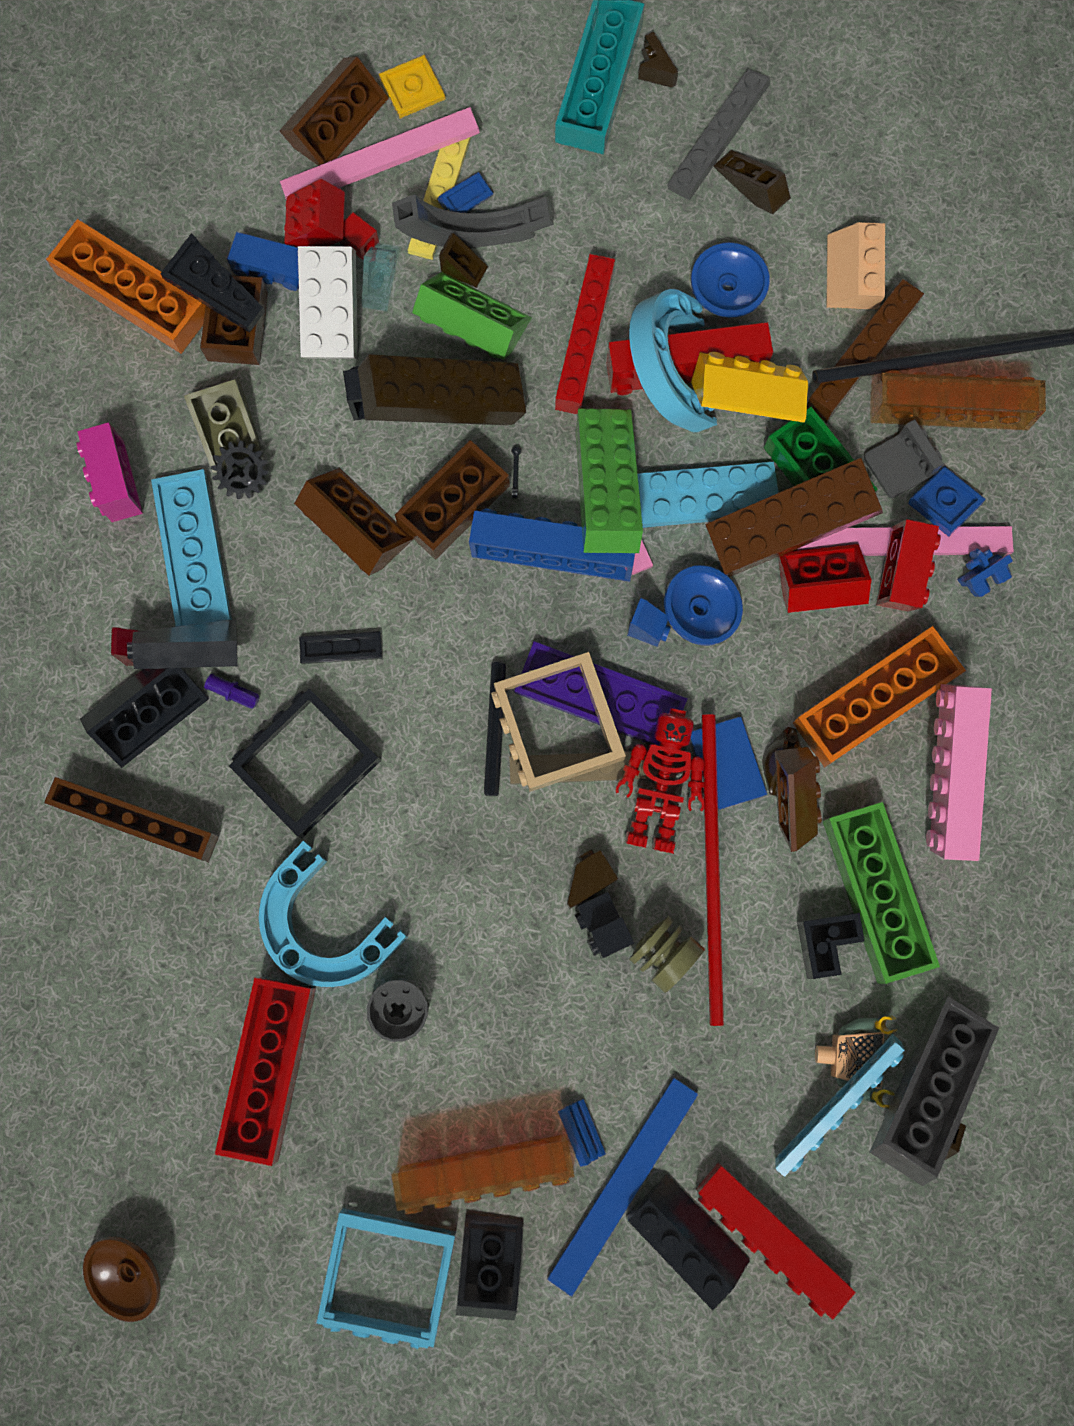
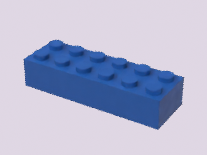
(542, 545)

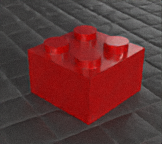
(314, 215)

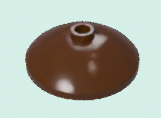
(121, 1279)

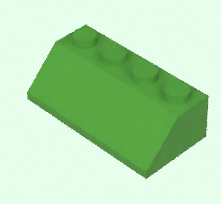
(470, 315)

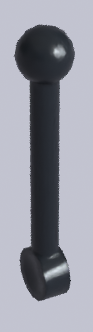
(516, 451)

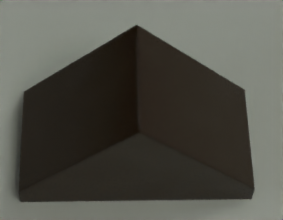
(461, 262)

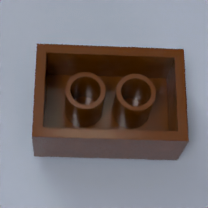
(228, 342)

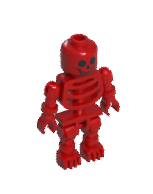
(673, 732)

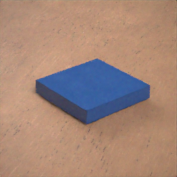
(946, 501)

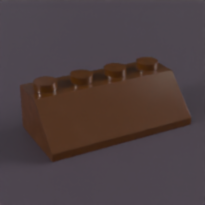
(335, 112)
(352, 520)

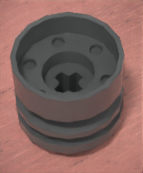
(396, 1028)

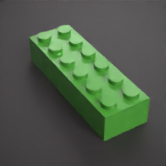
(608, 481)
(881, 893)

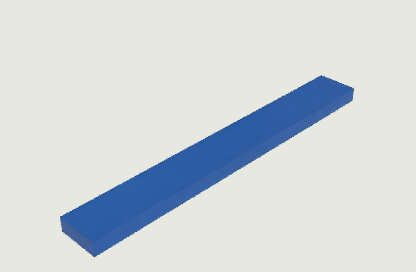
(622, 1187)

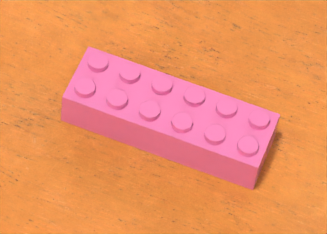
(959, 771)

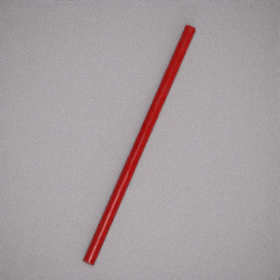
(712, 862)

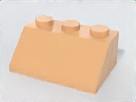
(856, 266)

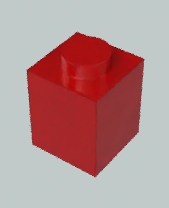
(358, 235)

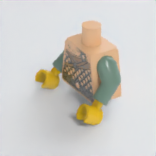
(852, 1049)

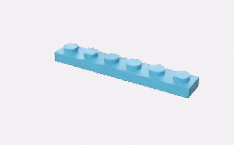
(832, 1113)

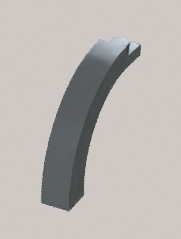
(476, 230)

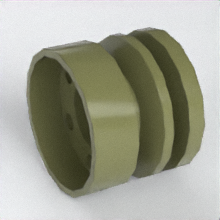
(666, 954)

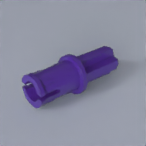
(231, 691)

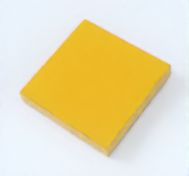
(412, 86)

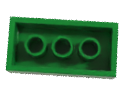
(806, 449)

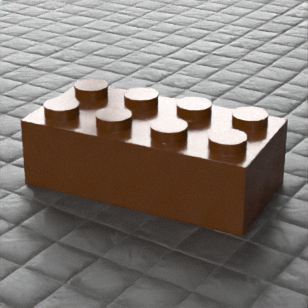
(450, 497)

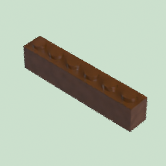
(867, 347)
(131, 819)

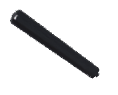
(494, 735)

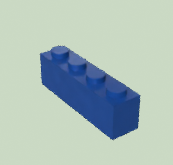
(264, 260)

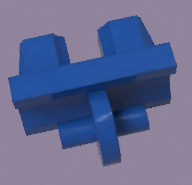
(984, 566)

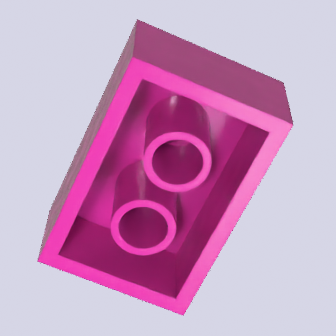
(108, 472)

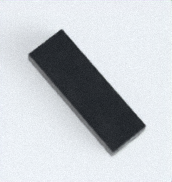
(340, 647)

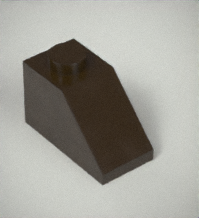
(590, 877)

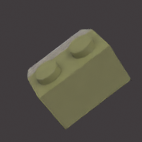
(221, 418)

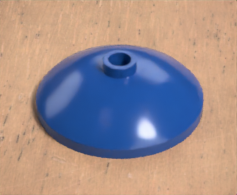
(731, 266)
(714, 596)

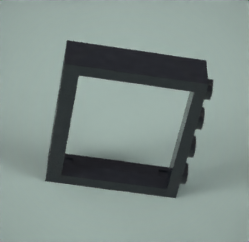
(335, 794)

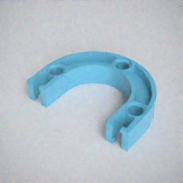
(653, 359)
(280, 938)

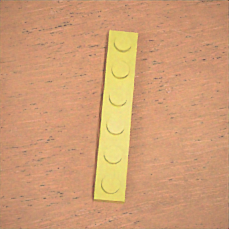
(443, 178)

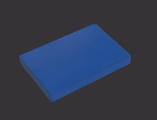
(736, 765)

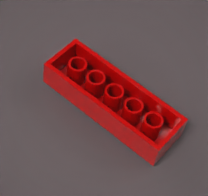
(747, 341)
(265, 1071)

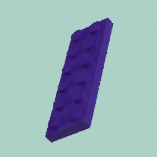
(630, 701)

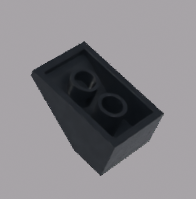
(490, 1267)

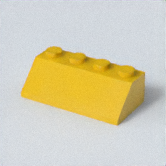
(751, 386)

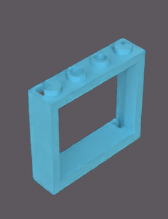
(366, 1326)

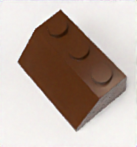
(797, 795)

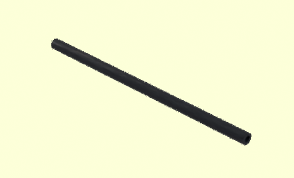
(942, 357)

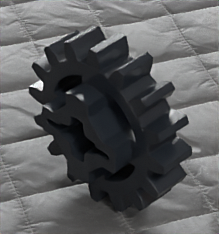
(232, 461)

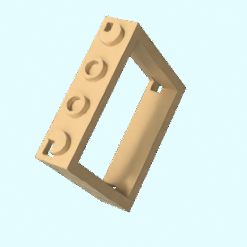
(601, 708)

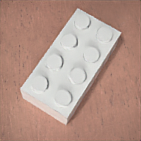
(327, 302)

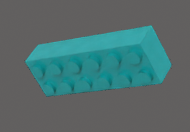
(599, 74)

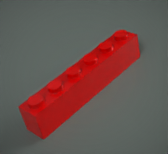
(585, 334)
(775, 1241)

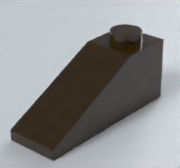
(756, 181)

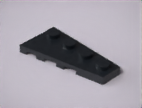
(206, 280)

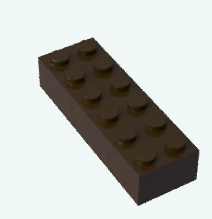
(441, 390)

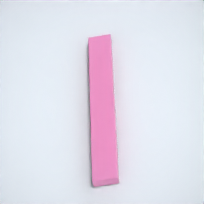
(388, 152)
(964, 540)

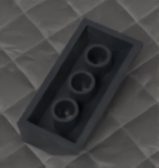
(142, 712)
(689, 1241)

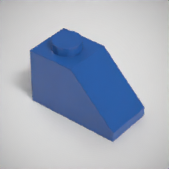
(649, 624)

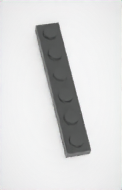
(719, 134)

